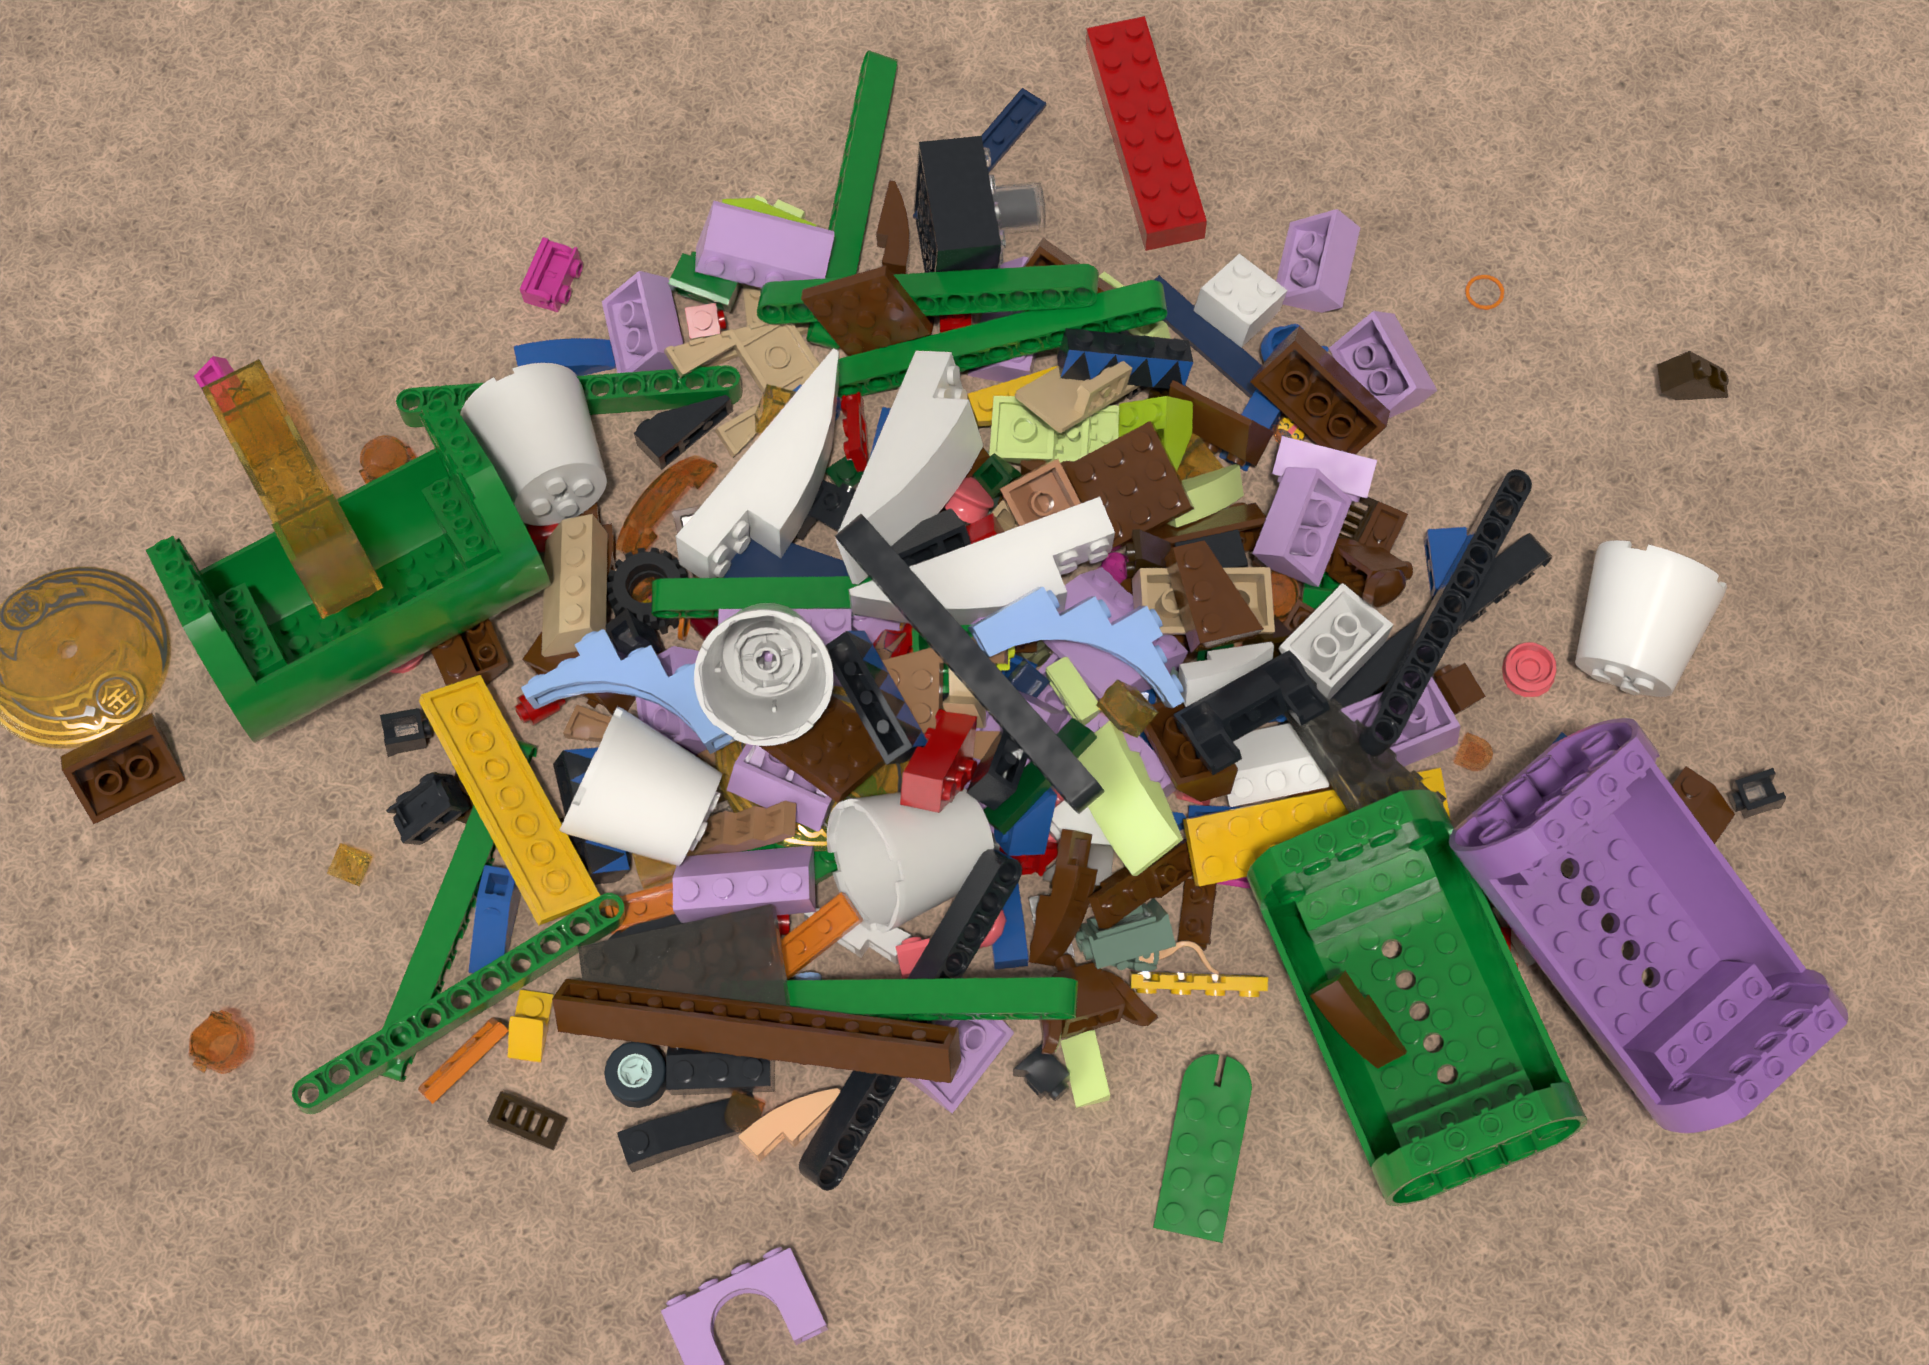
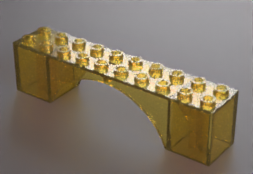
(292, 490)

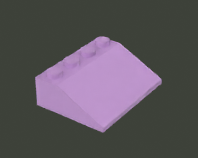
(1094, 665)

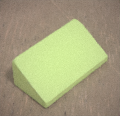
(1072, 690)
(1085, 1069)

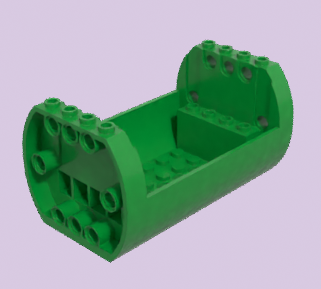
(439, 544)
(1394, 878)

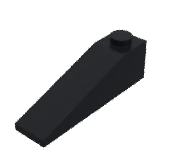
(674, 1134)

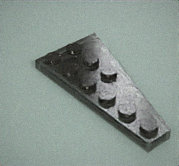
(1350, 771)
(712, 957)

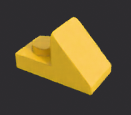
(529, 1026)

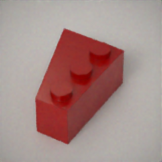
(943, 765)

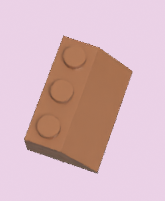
(1040, 493)

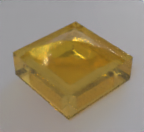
(349, 864)

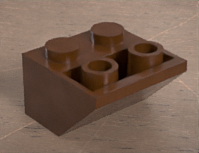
(470, 655)

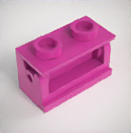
(551, 275)

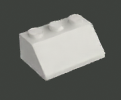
(1338, 639)
(1273, 766)

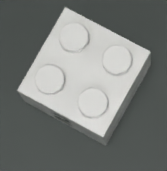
(1240, 300)

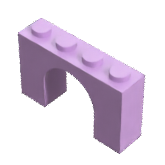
(775, 1278)

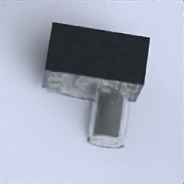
(963, 209)

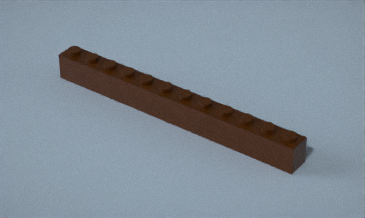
(758, 1030)

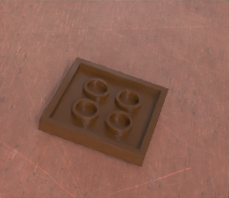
(866, 311)
(1133, 482)
(833, 753)

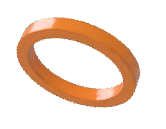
(1483, 306)
(682, 633)

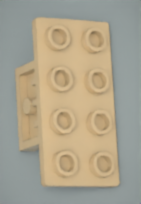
(1070, 401)

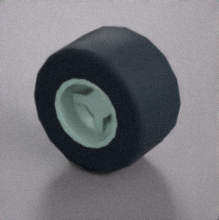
(631, 1063)

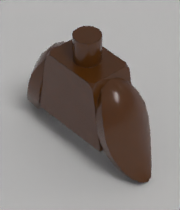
(1369, 571)
(1100, 1002)

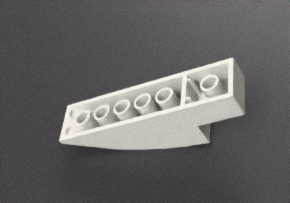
(919, 453)
(770, 485)
(1004, 566)

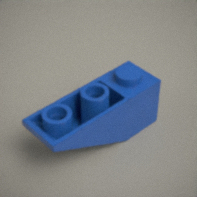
(494, 916)

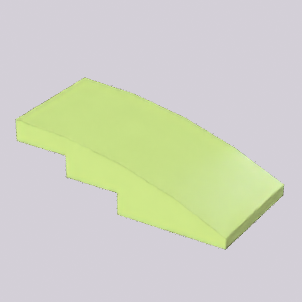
(1023, 435)
(1133, 807)

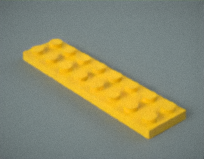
(509, 799)
(1230, 841)

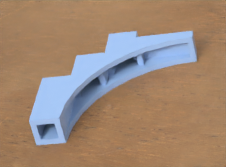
(1087, 622)
(639, 675)

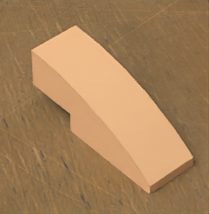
(788, 1121)

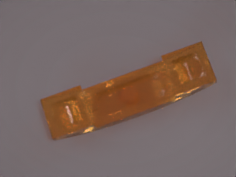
(658, 498)

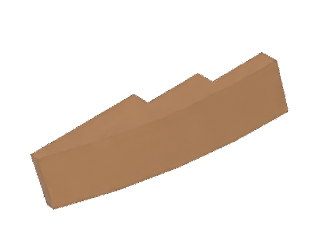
(747, 829)

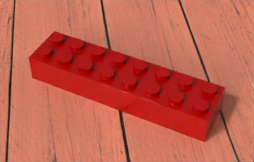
(1145, 133)

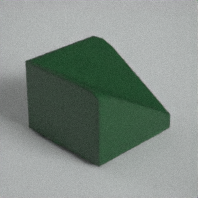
(995, 474)

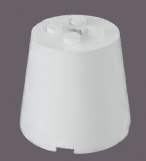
(539, 441)
(1645, 617)
(757, 698)
(643, 793)
(902, 857)

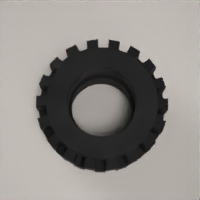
(631, 573)

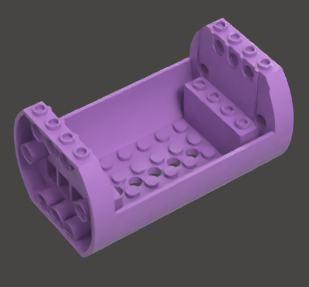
(1727, 994)

